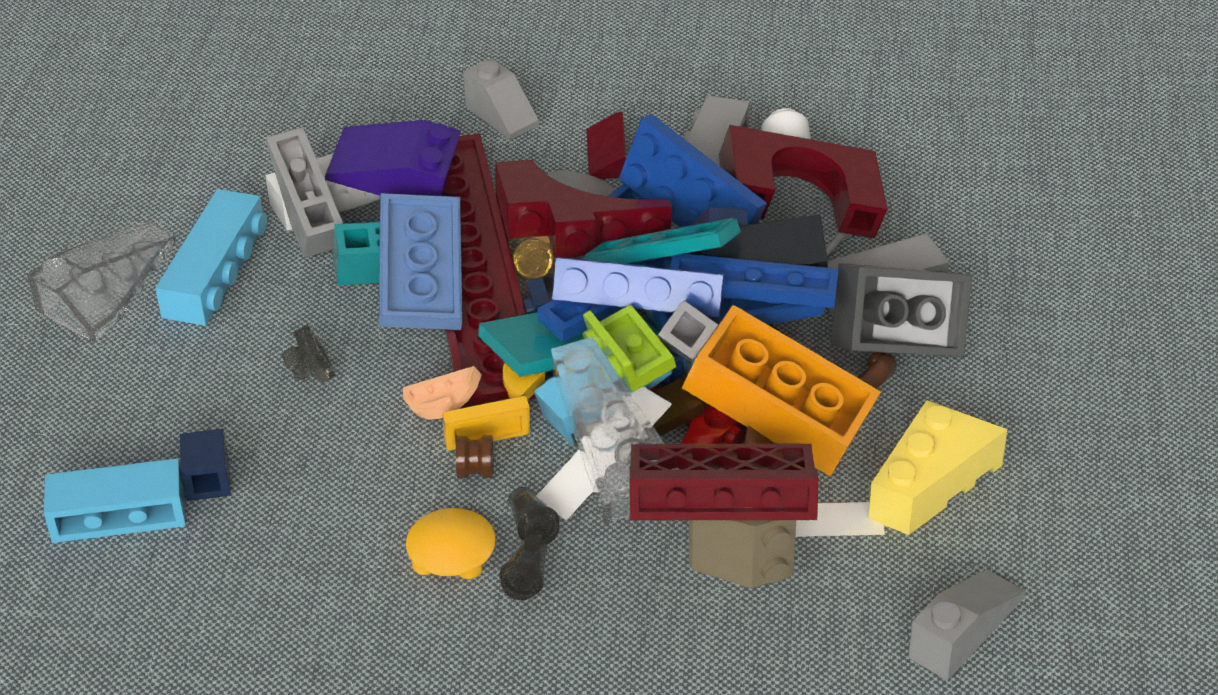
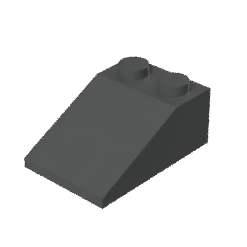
(901, 310)

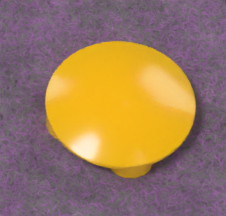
(450, 543)

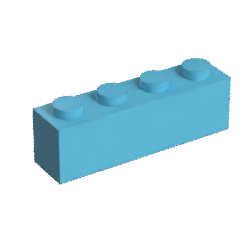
(211, 257)

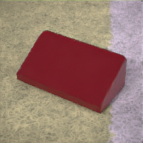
(606, 147)

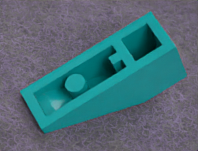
(356, 253)

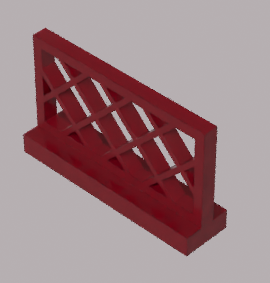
(736, 493)

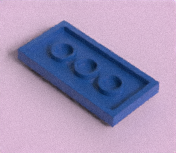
(673, 169)

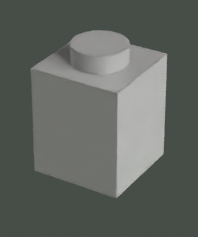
(687, 331)

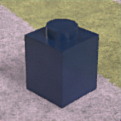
(205, 464)

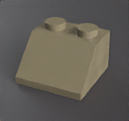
(743, 550)

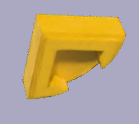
(523, 385)

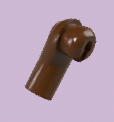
(880, 369)

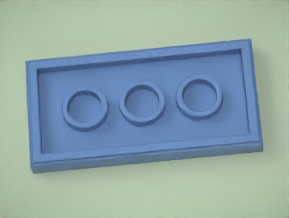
(420, 262)

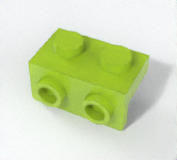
(630, 346)

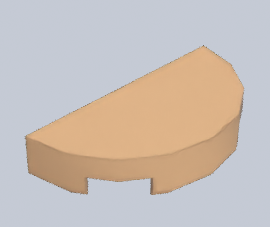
(442, 393)

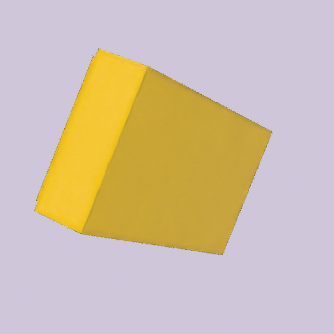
(500, 419)

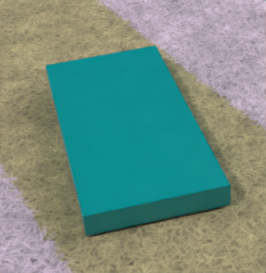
(525, 342)

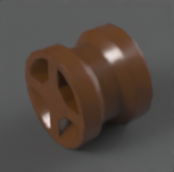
(474, 456)

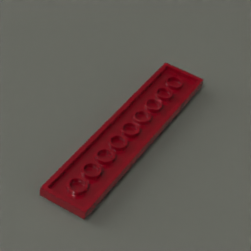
(487, 270)

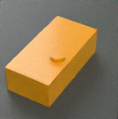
(780, 388)

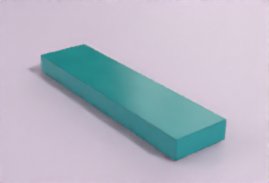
(666, 242)

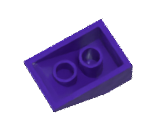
(395, 158)

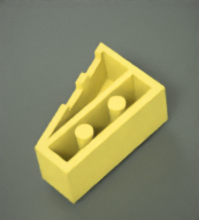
(932, 464)

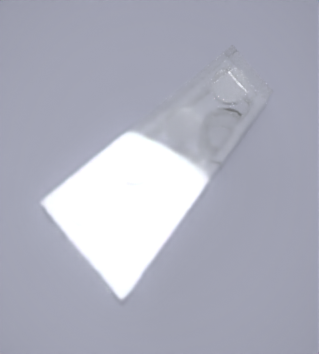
(603, 422)

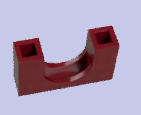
(843, 172)

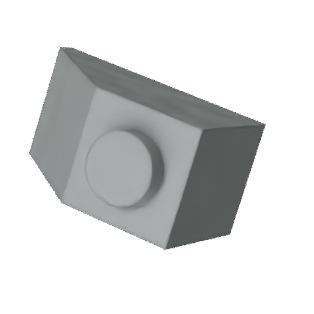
(498, 99)

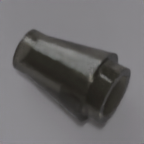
(533, 515)
(524, 571)

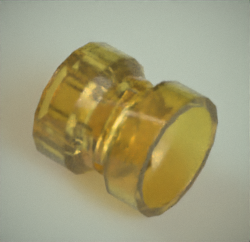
(532, 265)

